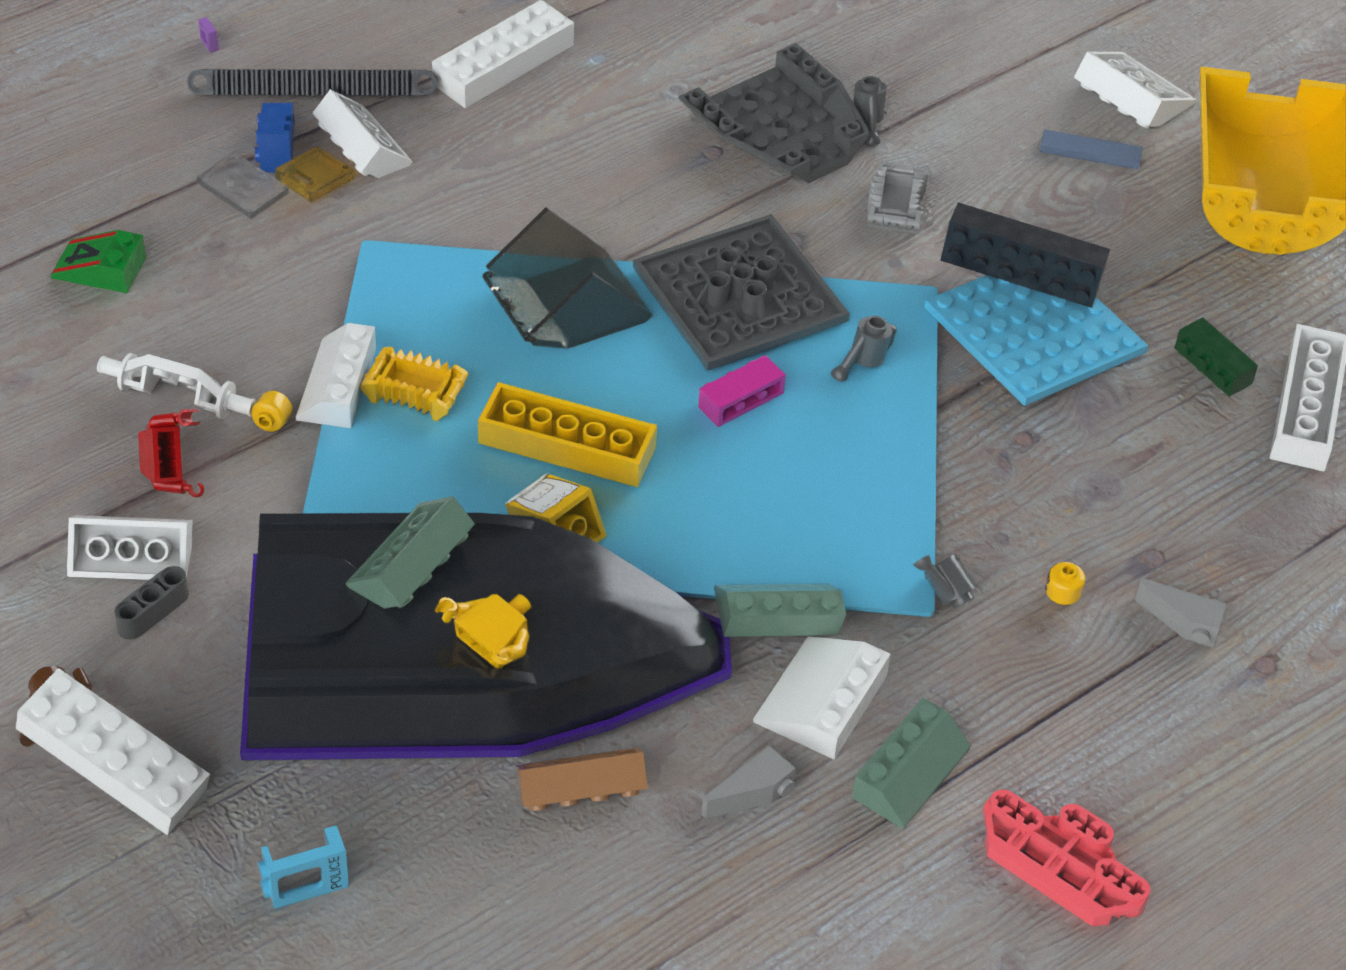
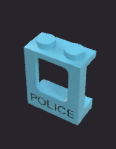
(329, 858)

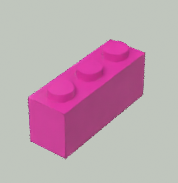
(741, 390)

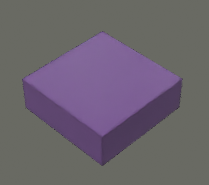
(208, 34)

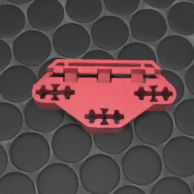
(1065, 844)

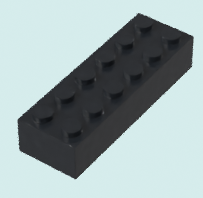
(1024, 254)

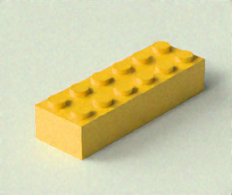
(567, 434)

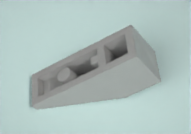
(1184, 612)
(751, 786)

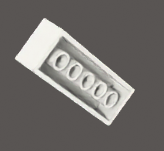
(503, 53)
(1310, 398)
(112, 751)

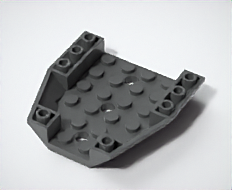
(792, 96)

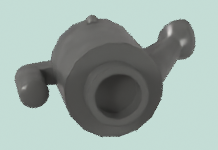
(870, 103)
(869, 346)
(948, 580)

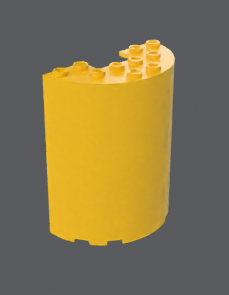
(1272, 162)

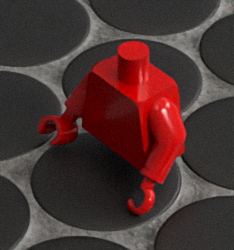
(162, 452)

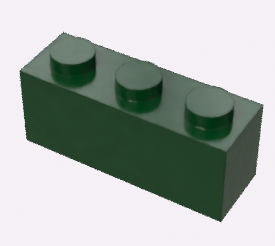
(1216, 356)

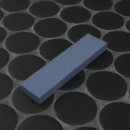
(1091, 149)

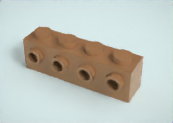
(581, 777)

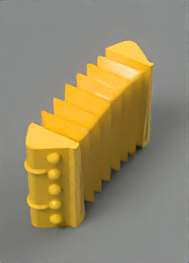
(414, 381)

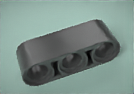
(151, 602)

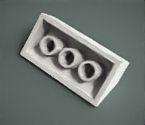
(360, 136)
(336, 376)
(126, 546)

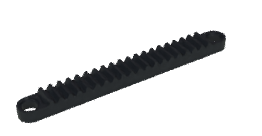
(311, 81)

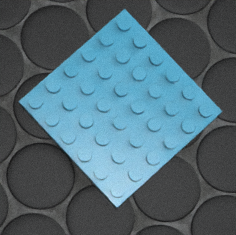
(1033, 338)

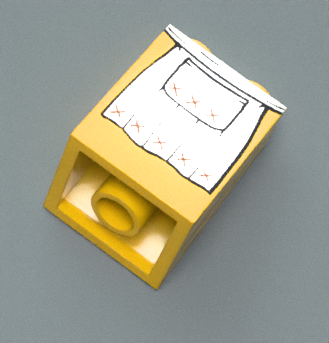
(560, 504)

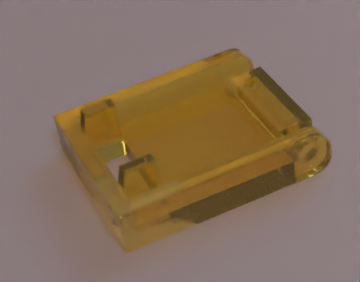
(319, 168)

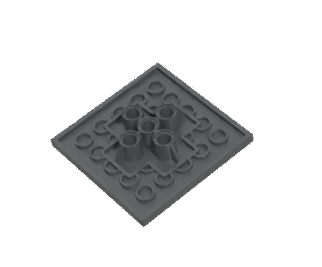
(740, 291)

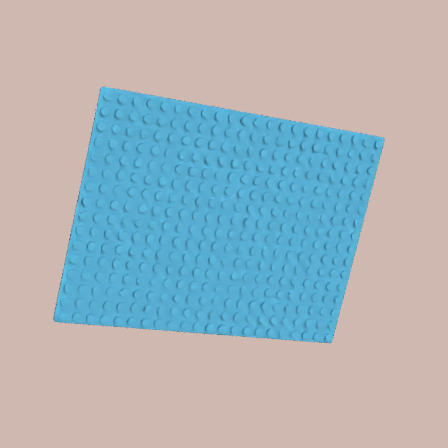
(795, 492)

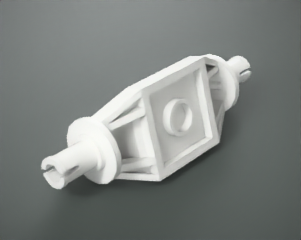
(152, 368)

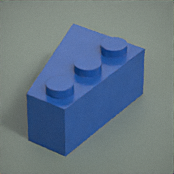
(274, 135)

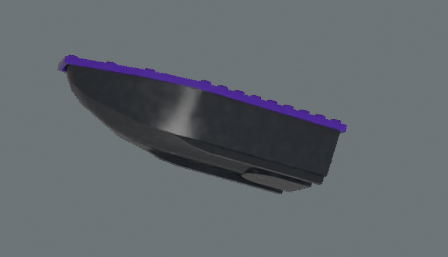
(395, 682)

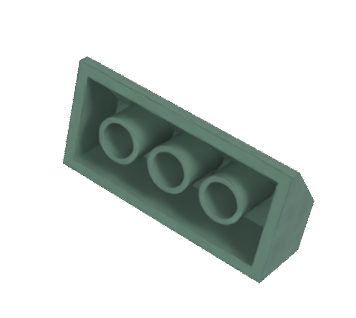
(412, 553)
(779, 609)
(911, 764)

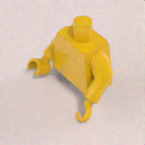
(490, 626)

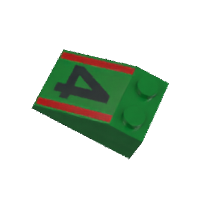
(102, 260)

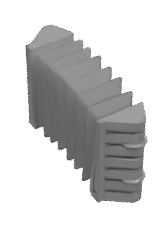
(896, 197)

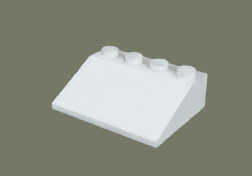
(1132, 88)
(824, 692)

